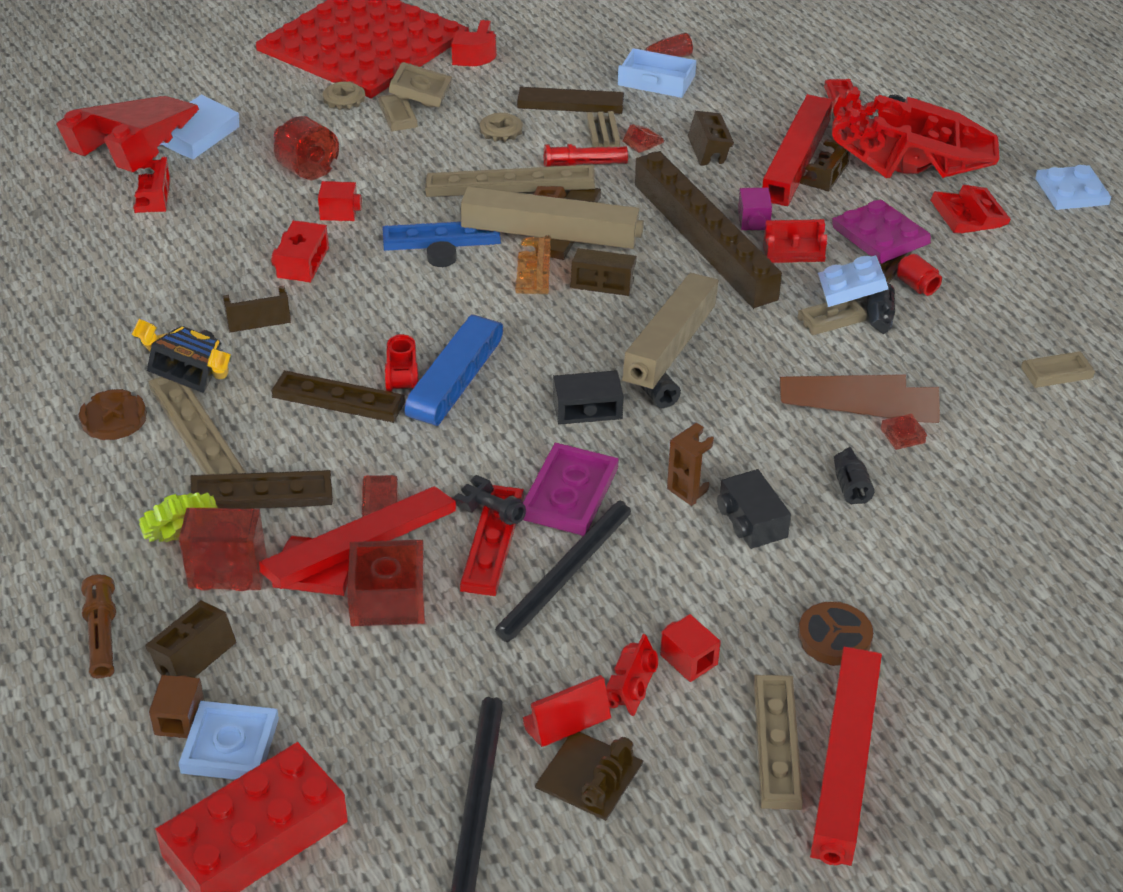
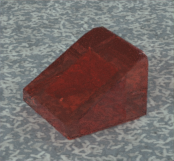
(641, 138)
(378, 492)

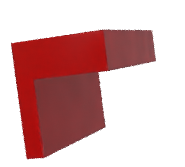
(568, 711)

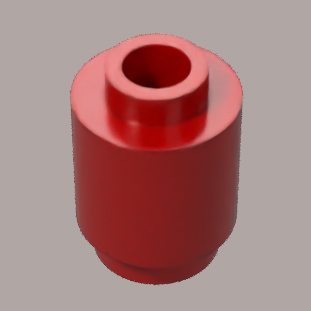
(919, 274)

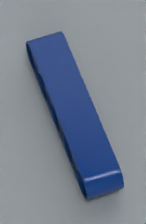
(453, 370)

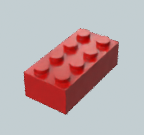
(253, 823)

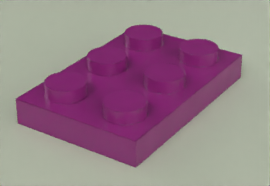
(881, 230)
(570, 488)

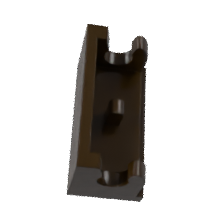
(709, 136)
(827, 167)
(602, 271)
(257, 312)
(192, 641)

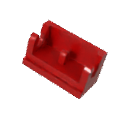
(153, 188)
(795, 240)

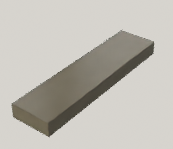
(777, 743)

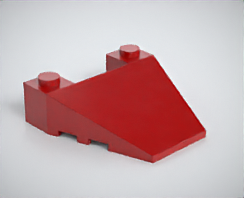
(128, 128)

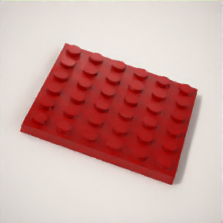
(361, 41)

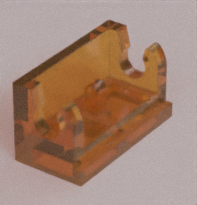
(534, 266)

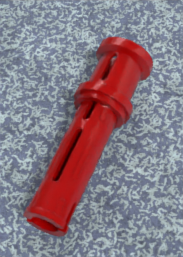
(577, 156)

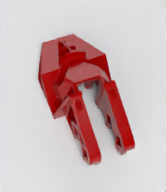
(912, 136)

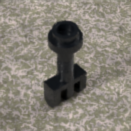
(510, 510)

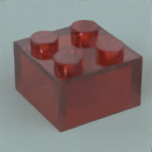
(222, 548)
(386, 583)

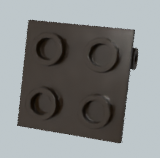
(591, 773)

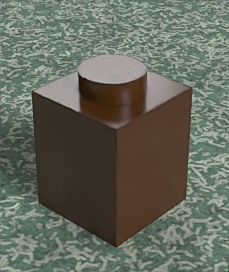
(175, 705)

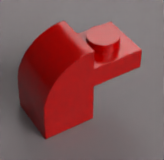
(474, 47)

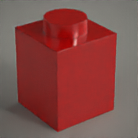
(338, 201)
(689, 647)

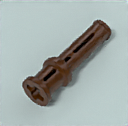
(99, 613)

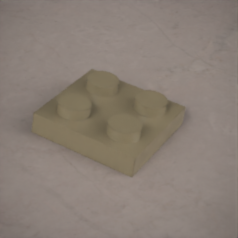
(420, 85)

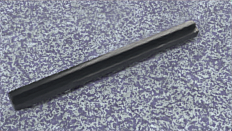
(562, 571)
(477, 796)

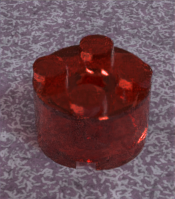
(305, 147)

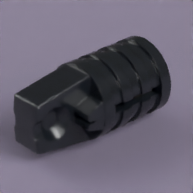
(882, 309)
(665, 391)
(853, 477)

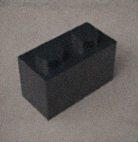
(587, 397)
(754, 509)

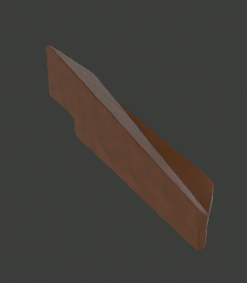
(863, 394)

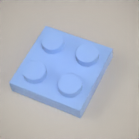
(1072, 187)
(852, 280)
(228, 740)

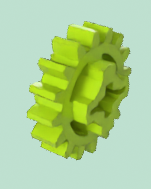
(167, 518)

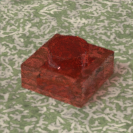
(903, 431)

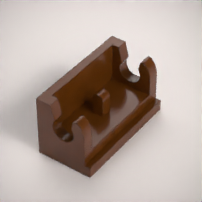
(686, 464)

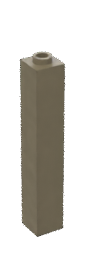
(551, 216)
(670, 330)

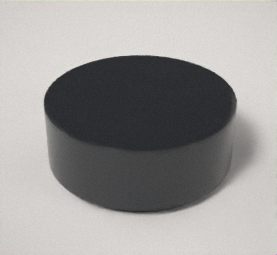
(441, 254)

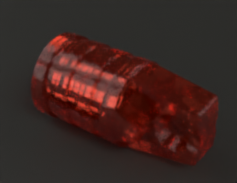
(673, 45)

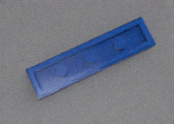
(422, 235)

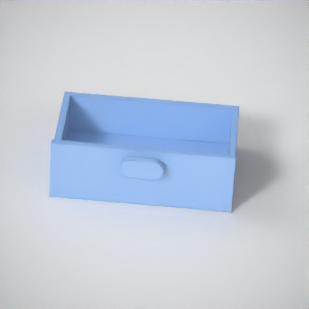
(657, 72)
(204, 129)

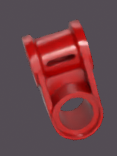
(401, 364)

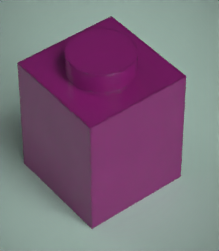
(754, 208)

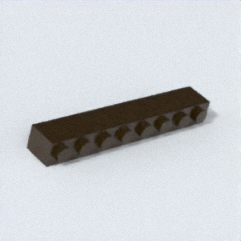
(708, 230)

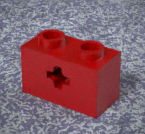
(300, 251)

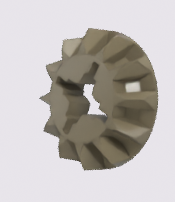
(352, 95)
(493, 126)

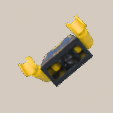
(183, 355)

